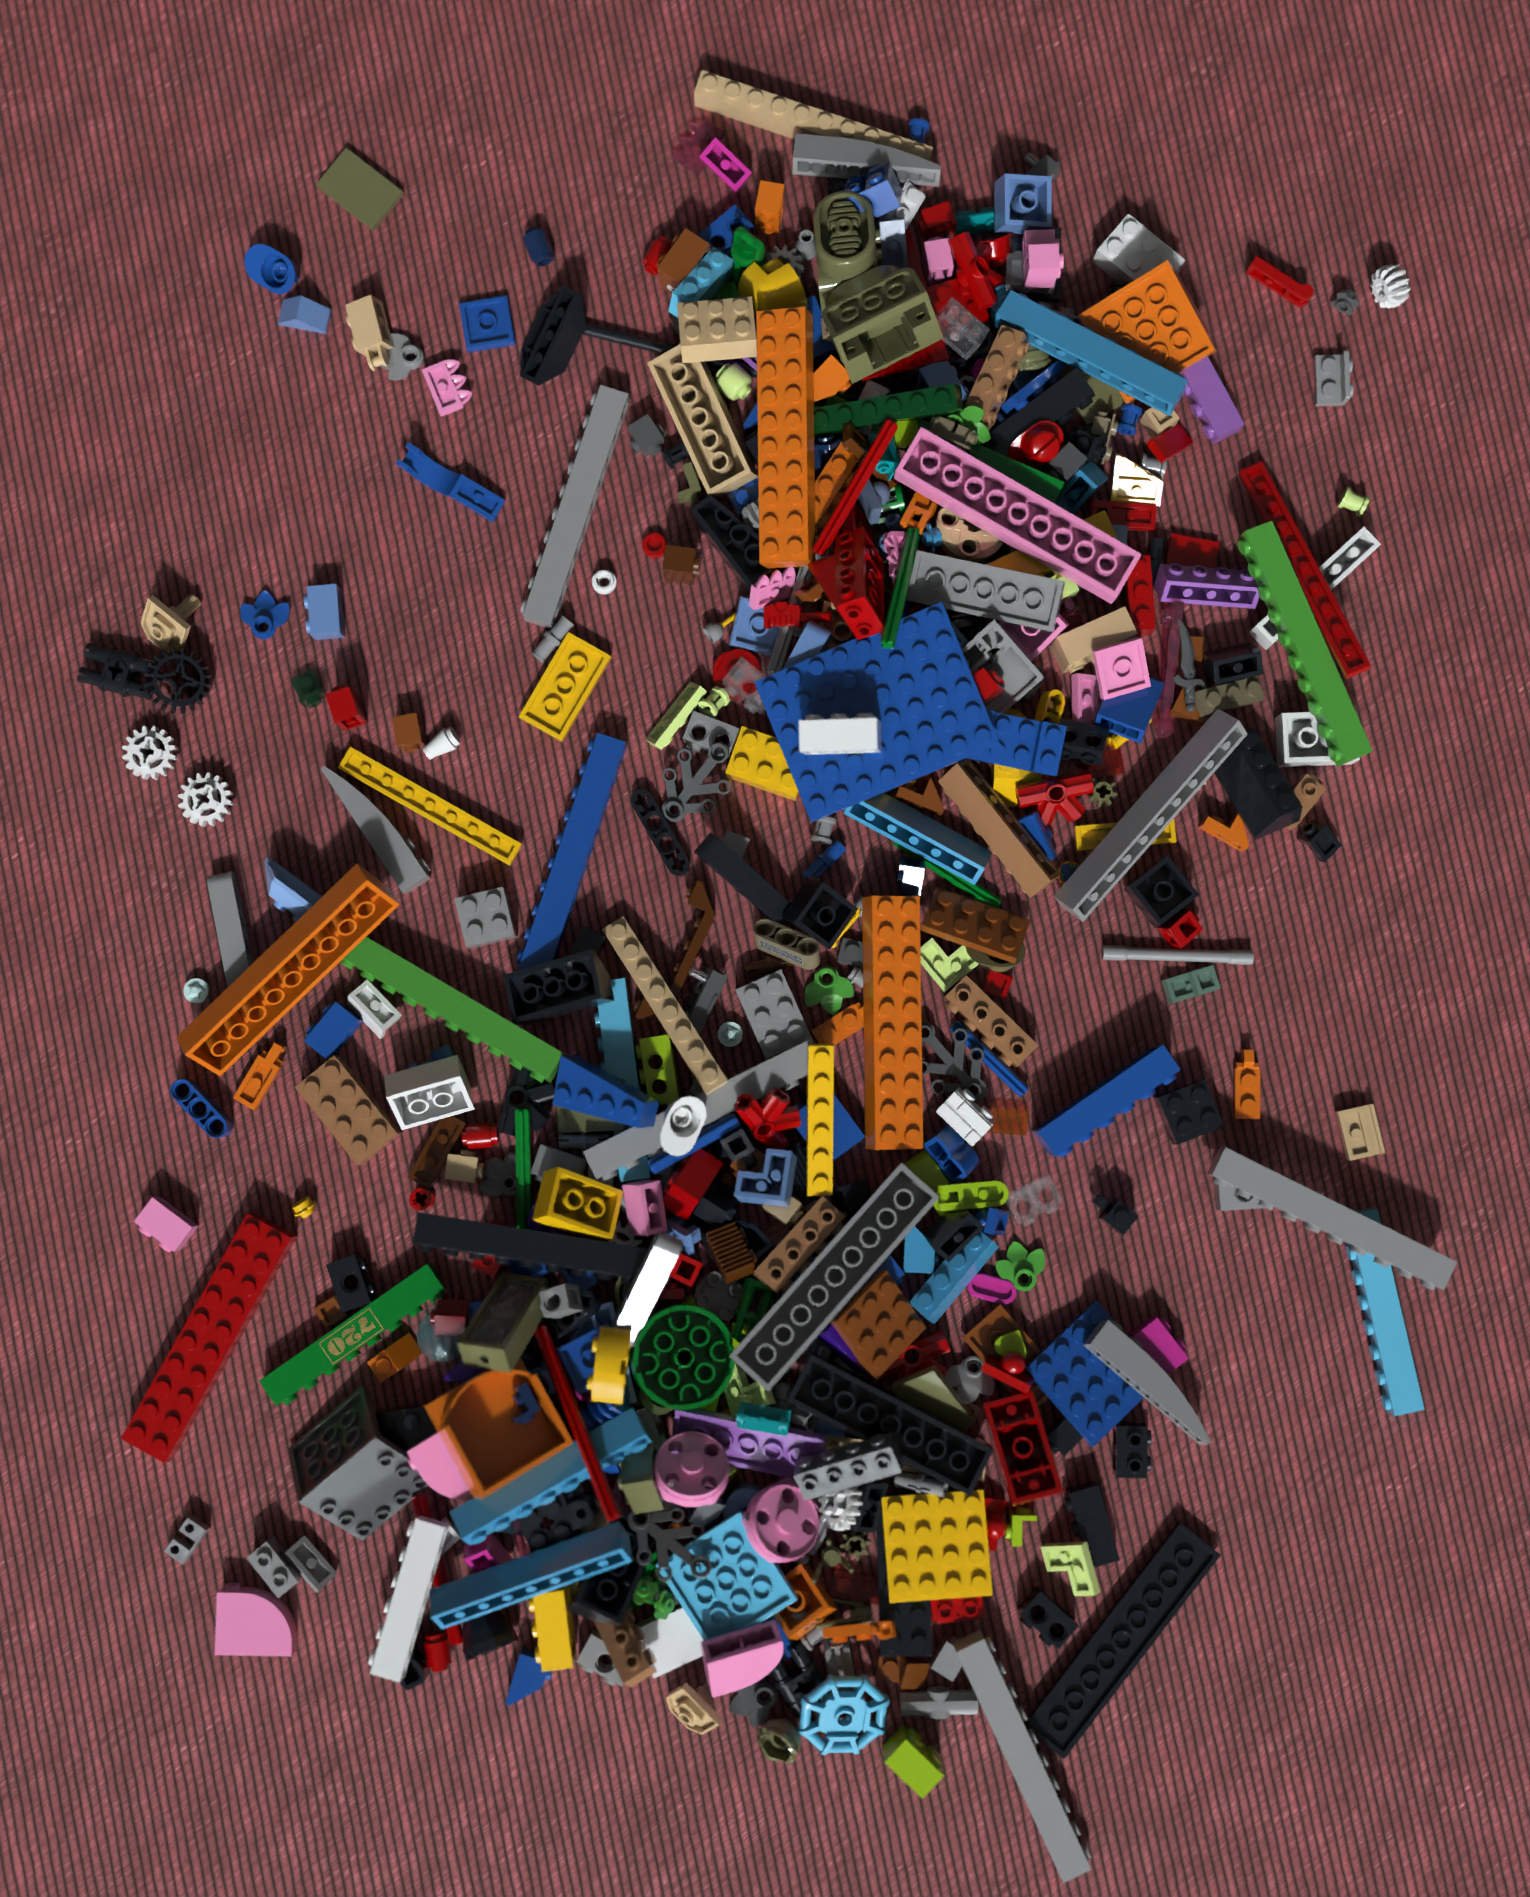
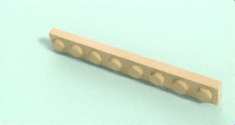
(665, 1006)

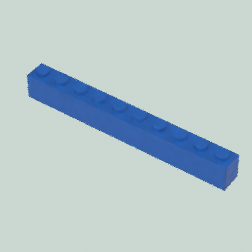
(573, 852)

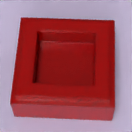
(997, 984)

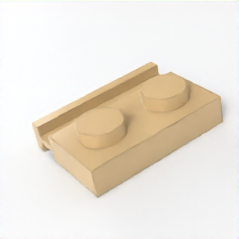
(1360, 1132)

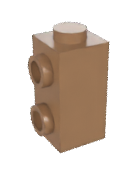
(1308, 791)

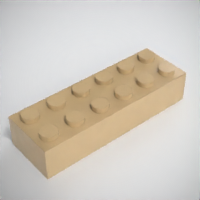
(703, 423)

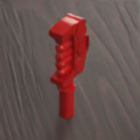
(791, 614)

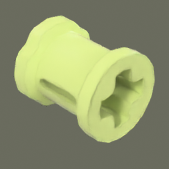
(1353, 501)
(718, 703)

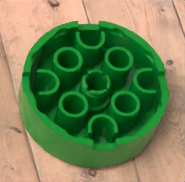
(656, 1351)

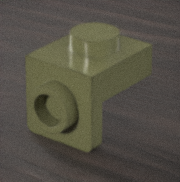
(694, 491)

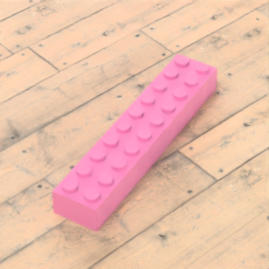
(1016, 515)

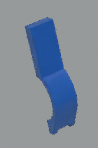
(451, 483)

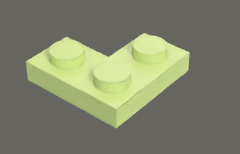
(945, 969)
(740, 1390)
(1077, 1561)

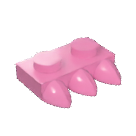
(444, 386)
(893, 547)
(772, 589)
(1085, 698)

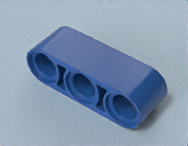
(191, 1103)

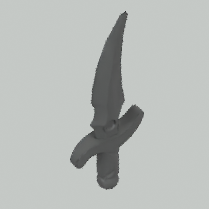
(1189, 670)

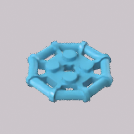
(843, 1702)

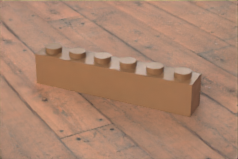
(999, 828)

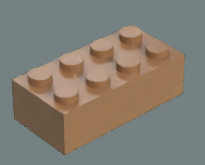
(348, 1110)

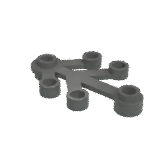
(693, 785)
(954, 1064)
(666, 1539)

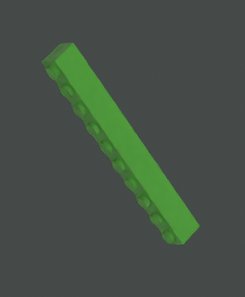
(1304, 644)
(454, 1008)

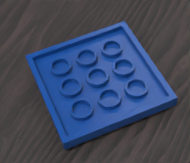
(1080, 1382)

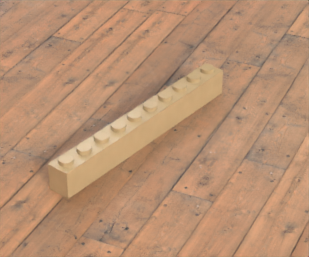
(789, 116)

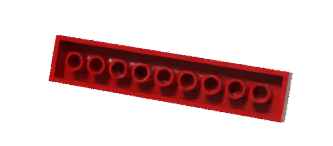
(209, 1337)

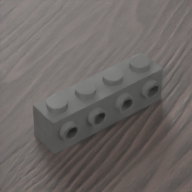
(848, 1466)

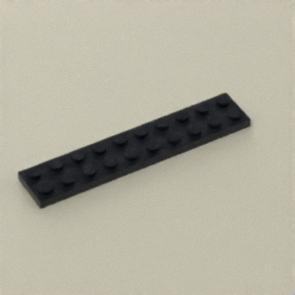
(1121, 1639)

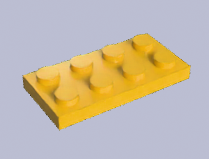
(565, 687)

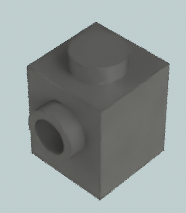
(646, 436)

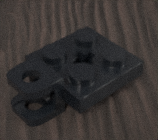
(567, 1518)

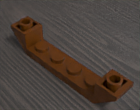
(699, 900)

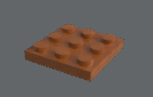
(878, 1324)

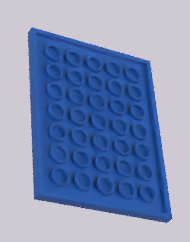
(915, 689)

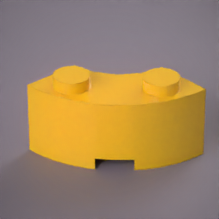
(610, 1365)

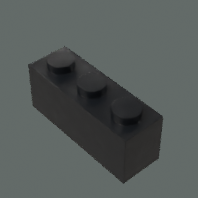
(1091, 1522)

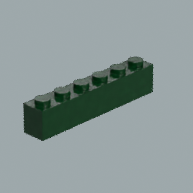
(894, 407)

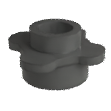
(1346, 302)

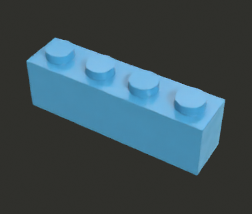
(952, 1278)

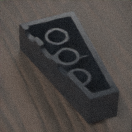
(732, 540)

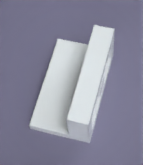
(373, 1008)

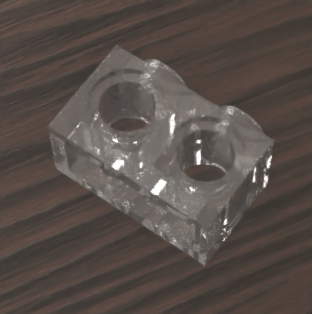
(1030, 1193)

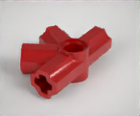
(975, 271)
(1062, 799)
(769, 1117)
(928, 1349)

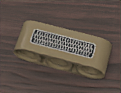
(796, 948)

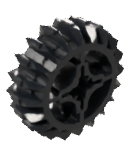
(174, 701)

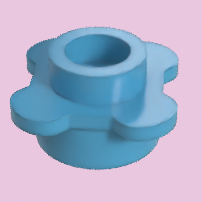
(932, 538)

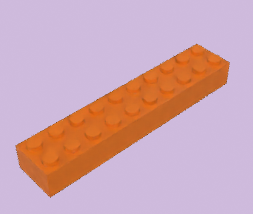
(785, 437)
(287, 970)
(892, 1022)

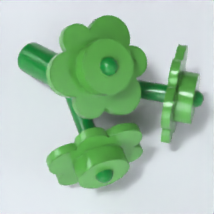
(645, 1594)

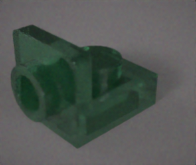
(309, 689)

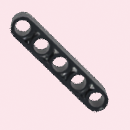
(743, 878)

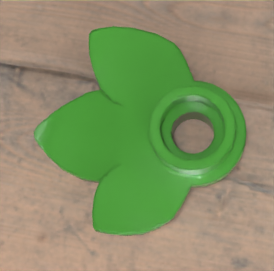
(971, 419)
(829, 993)
(1019, 1263)

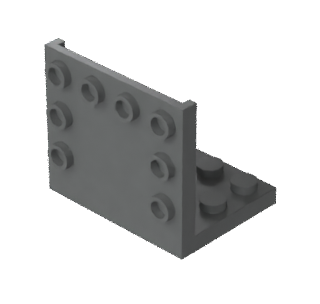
(351, 1470)

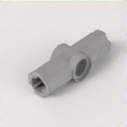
(938, 1702)

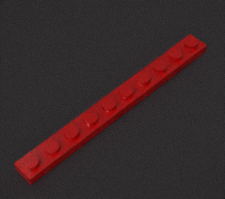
(1315, 588)

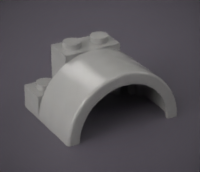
(1008, 662)

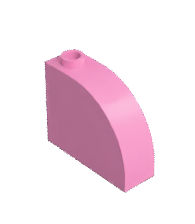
(438, 1468)
(253, 1623)
(741, 1657)

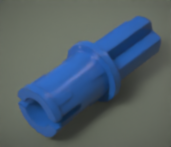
(825, 860)

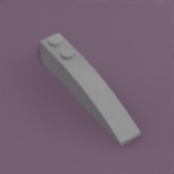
(848, 157)
(387, 841)
(1143, 1374)

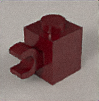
(450, 1316)

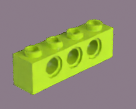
(659, 1046)

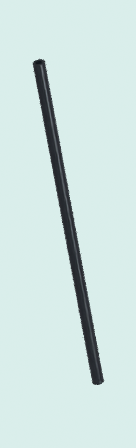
(662, 347)

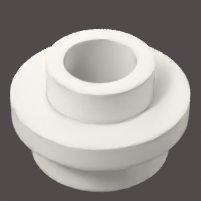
(604, 574)

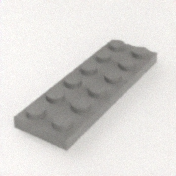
(985, 590)

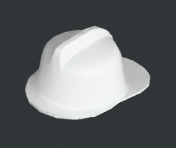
(682, 1125)

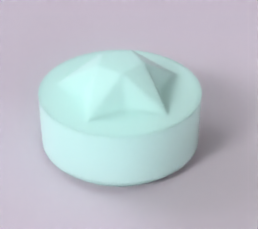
(196, 990)
(730, 1034)

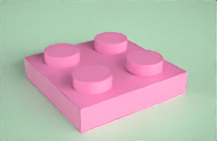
(1121, 668)

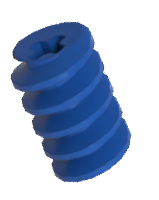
(599, 1413)

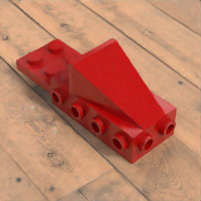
(855, 576)

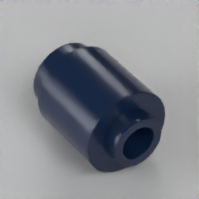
(538, 246)

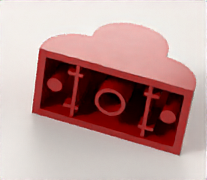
(1022, 1448)

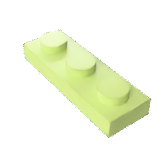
(676, 715)

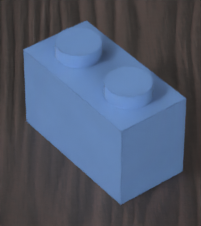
(325, 612)

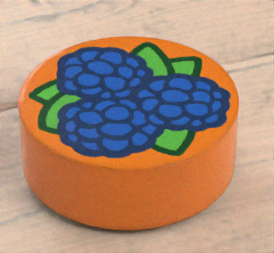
(1066, 870)

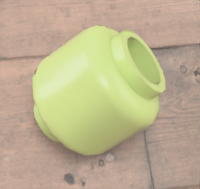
(733, 382)

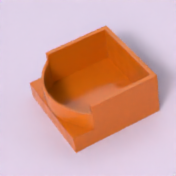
(1154, 320)
(481, 1435)

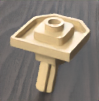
(166, 625)
(694, 1708)

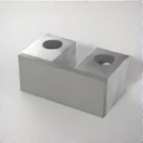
(185, 1548)

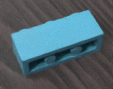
(703, 280)

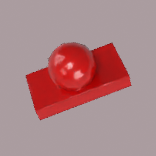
(1009, 1370)
(994, 1519)

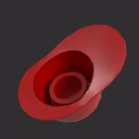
(1000, 248)
(1037, 444)

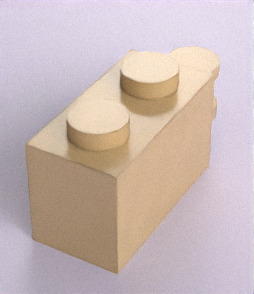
(370, 330)

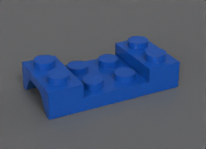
(1025, 744)

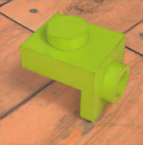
(1014, 1527)

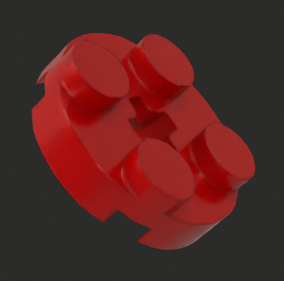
(725, 663)

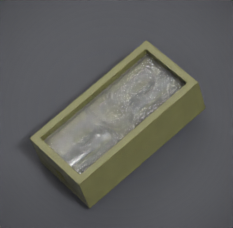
(503, 1323)

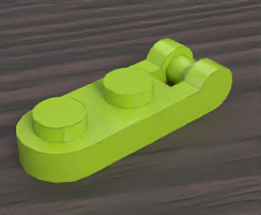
(972, 1195)

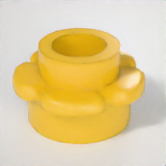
(304, 1207)

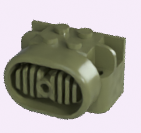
(844, 241)
(879, 319)

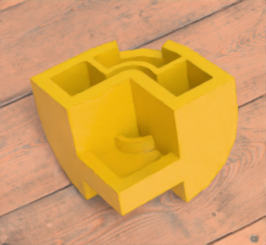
(772, 286)

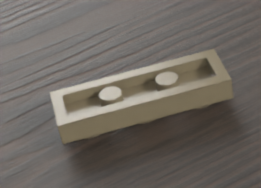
(1229, 696)

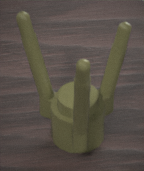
(830, 1557)
(858, 1615)

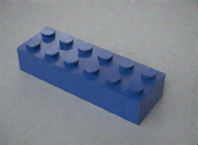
(1105, 1100)

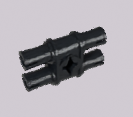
(116, 660)
(787, 1680)

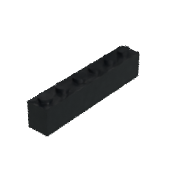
(1052, 405)

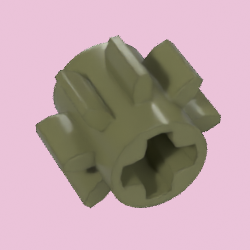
(1107, 788)
(855, 1551)

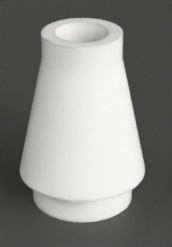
(443, 742)

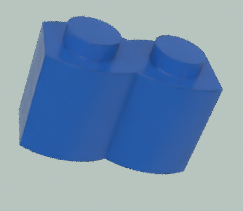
(952, 1154)

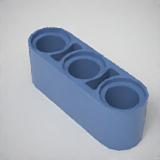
(811, 643)

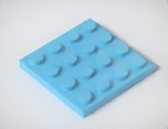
(741, 1582)

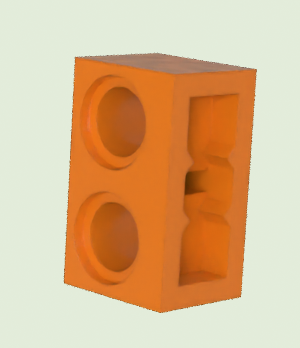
(769, 207)

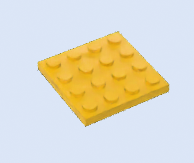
(936, 1546)

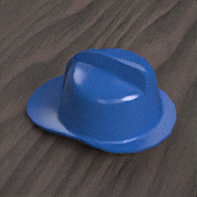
(270, 268)

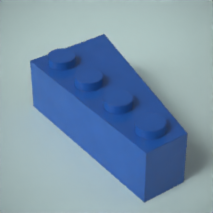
(594, 1092)

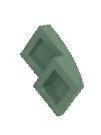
(1191, 984)

